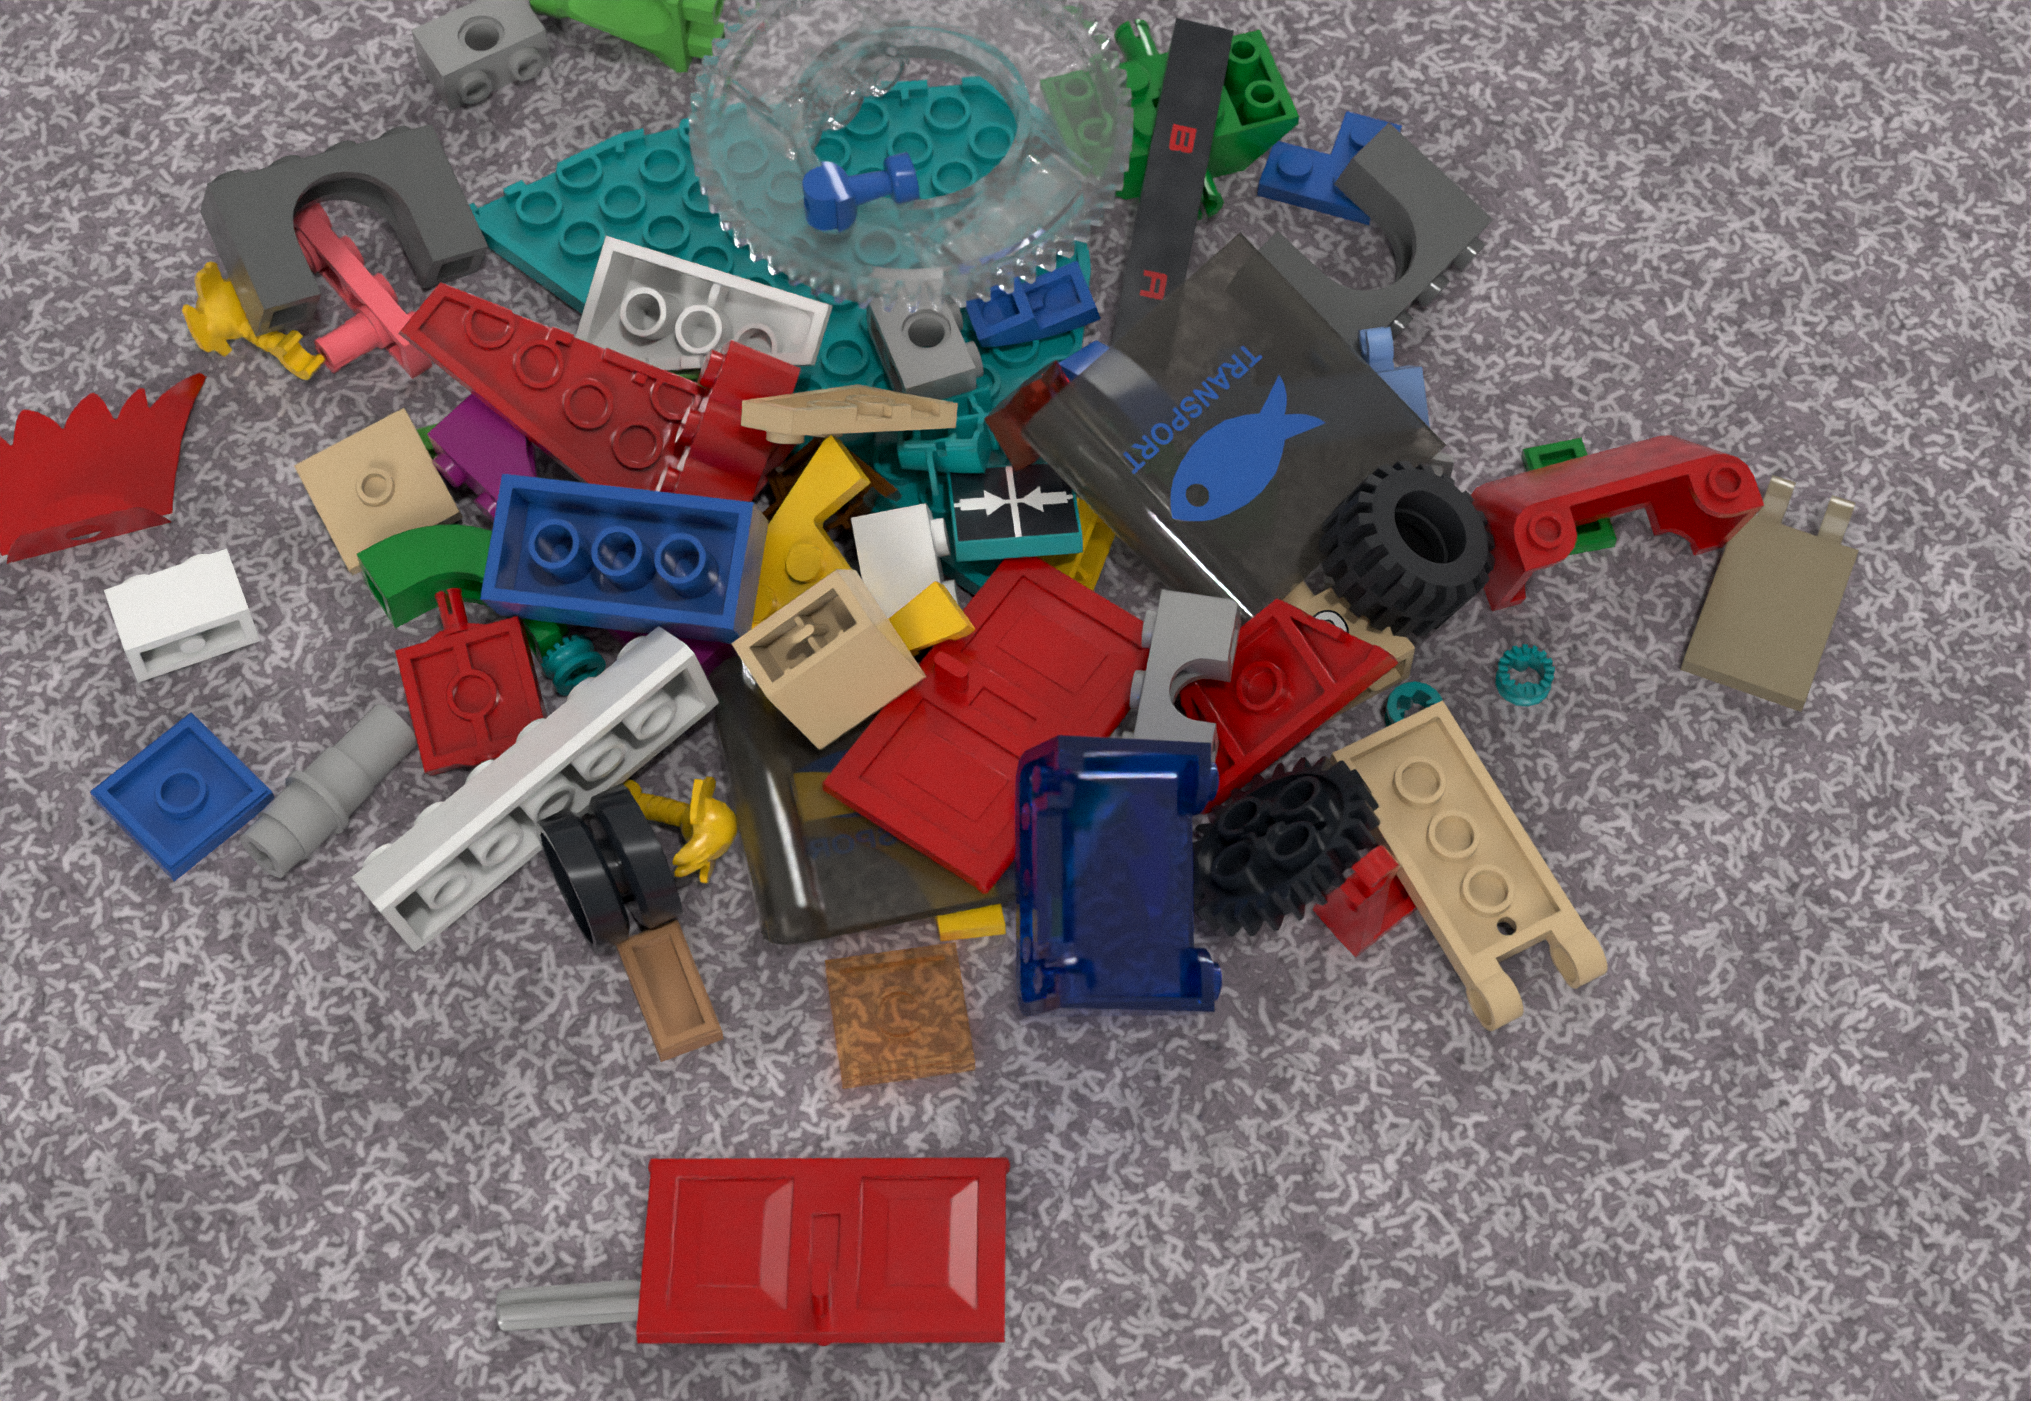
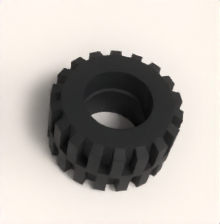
(1407, 549)

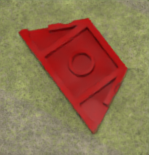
(1283, 686)

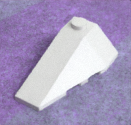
(680, 310)

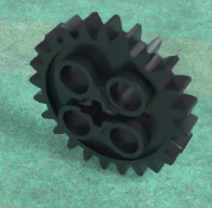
(1281, 845)

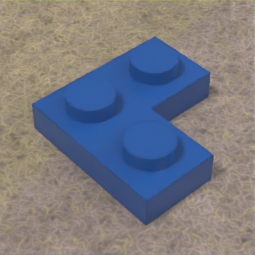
(1308, 176)

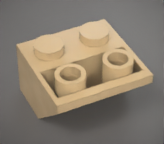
(829, 658)

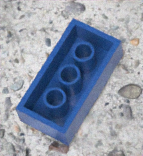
(624, 558)

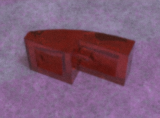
(1019, 408)

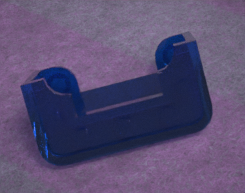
(1110, 878)

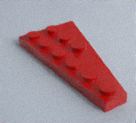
(577, 402)

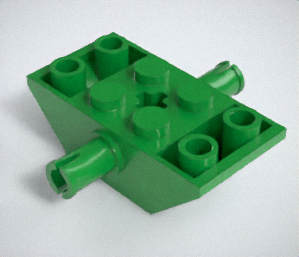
(1250, 117)

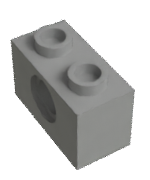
(481, 49)
(931, 372)

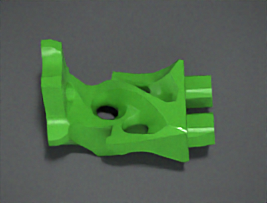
(666, 28)

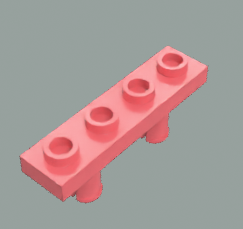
(369, 297)

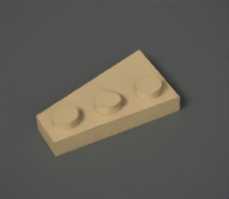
(842, 411)

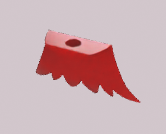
(92, 472)

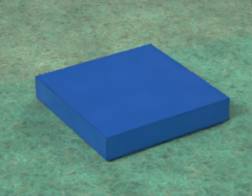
(182, 796)

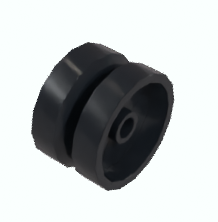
(619, 864)

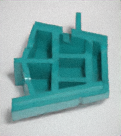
(952, 449)

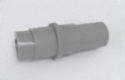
(327, 791)

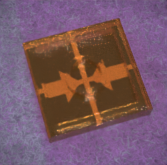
(899, 1015)

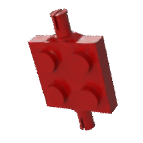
(469, 688)

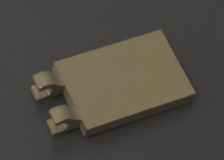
(1773, 602)

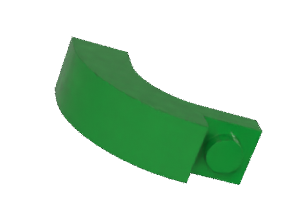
(422, 561)

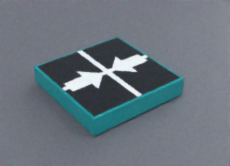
(1013, 513)

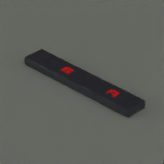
(1174, 170)

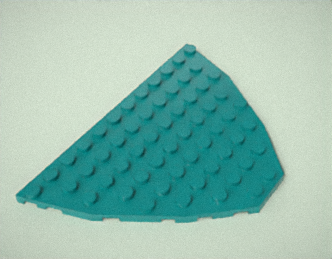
(650, 197)

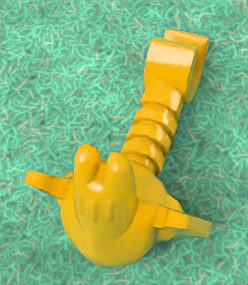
(221, 318)
(705, 824)

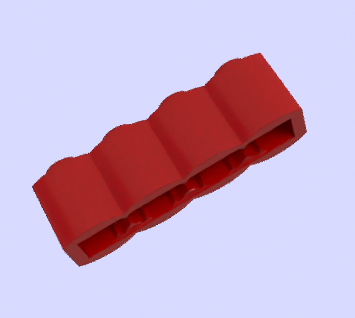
(718, 452)

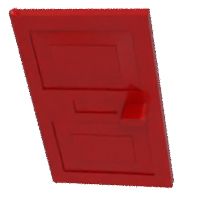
(948, 750)
(824, 1250)

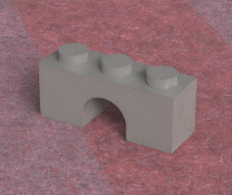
(1188, 641)

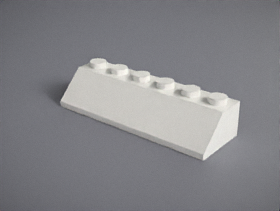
(558, 763)

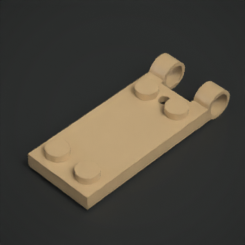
(1468, 860)

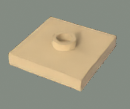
(376, 486)

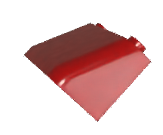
(1677, 481)

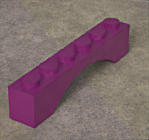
(478, 448)

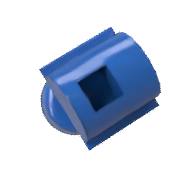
(833, 196)

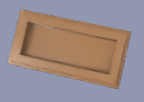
(669, 991)

